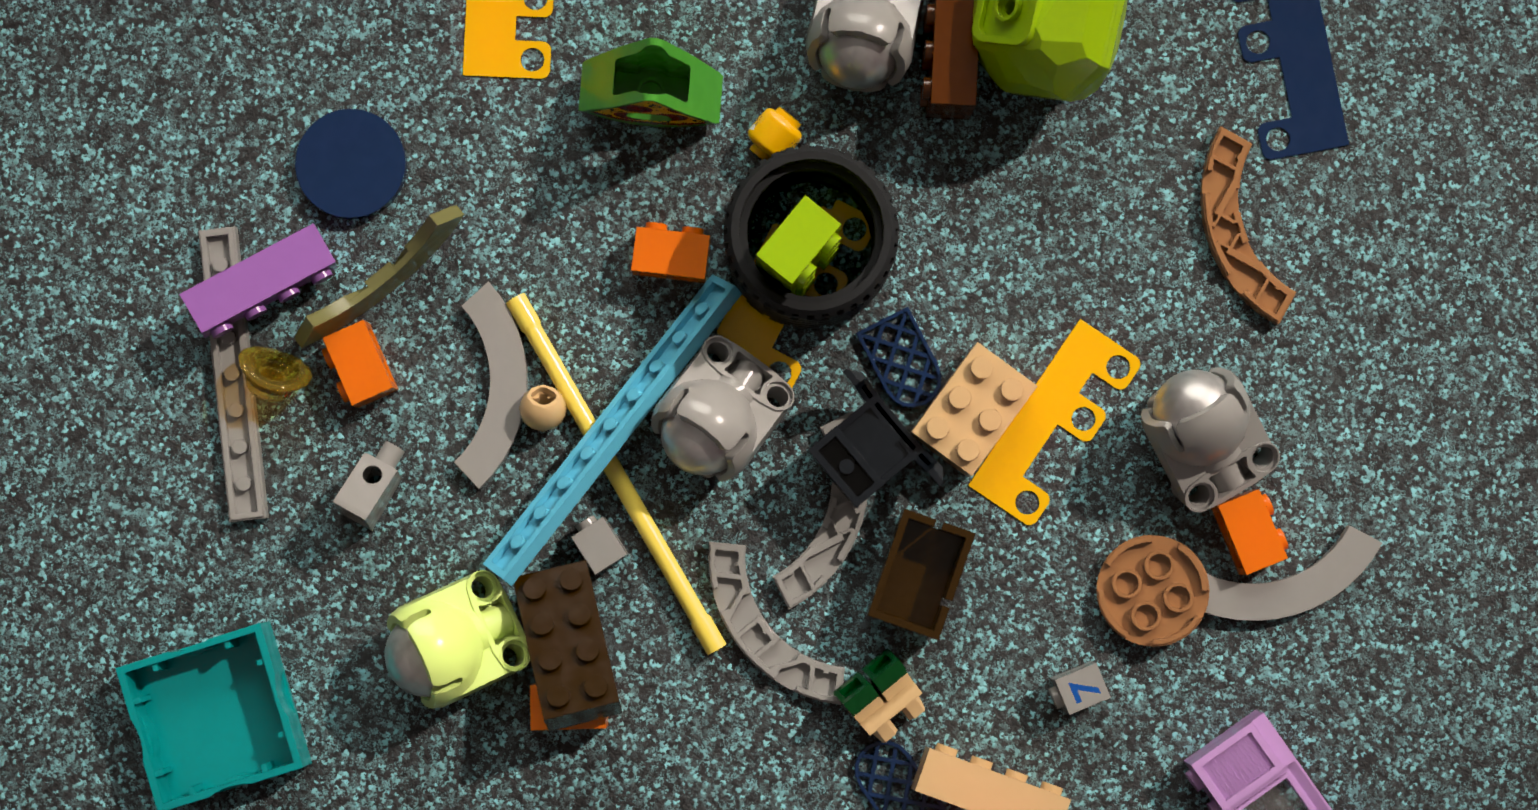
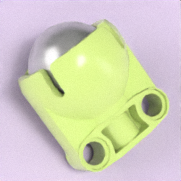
(454, 641)

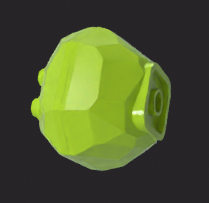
(1048, 45)

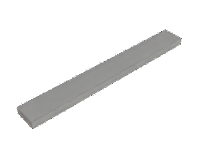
(234, 401)

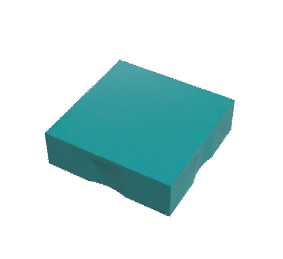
(214, 716)

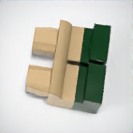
(895, 694)

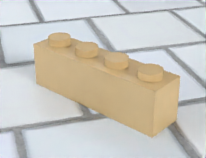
(977, 787)

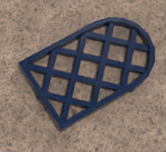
(929, 356)
(868, 793)

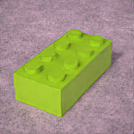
(798, 247)

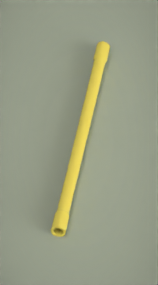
(700, 621)

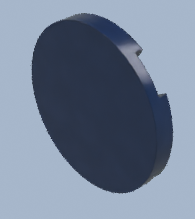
(351, 164)

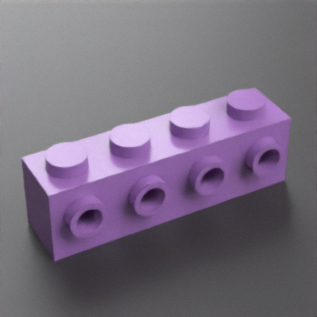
(258, 281)

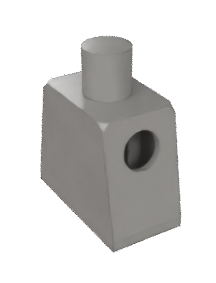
(367, 501)

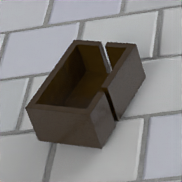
(918, 572)

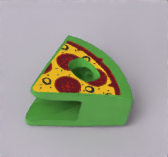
(651, 86)

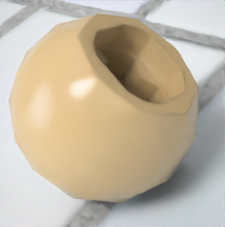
(542, 408)

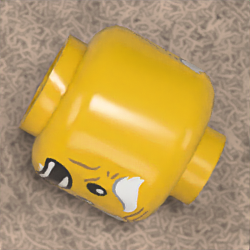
(774, 132)

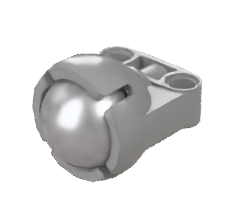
(863, 41)
(720, 410)
(1207, 437)

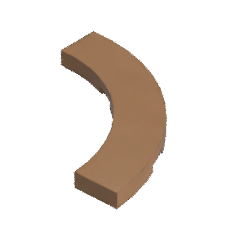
(1226, 231)

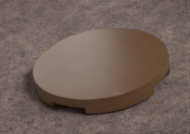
(1152, 590)

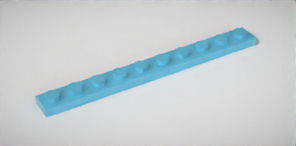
(612, 429)

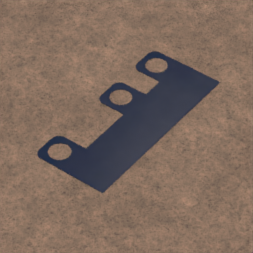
(1302, 44)

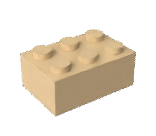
(973, 410)

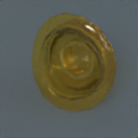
(273, 373)

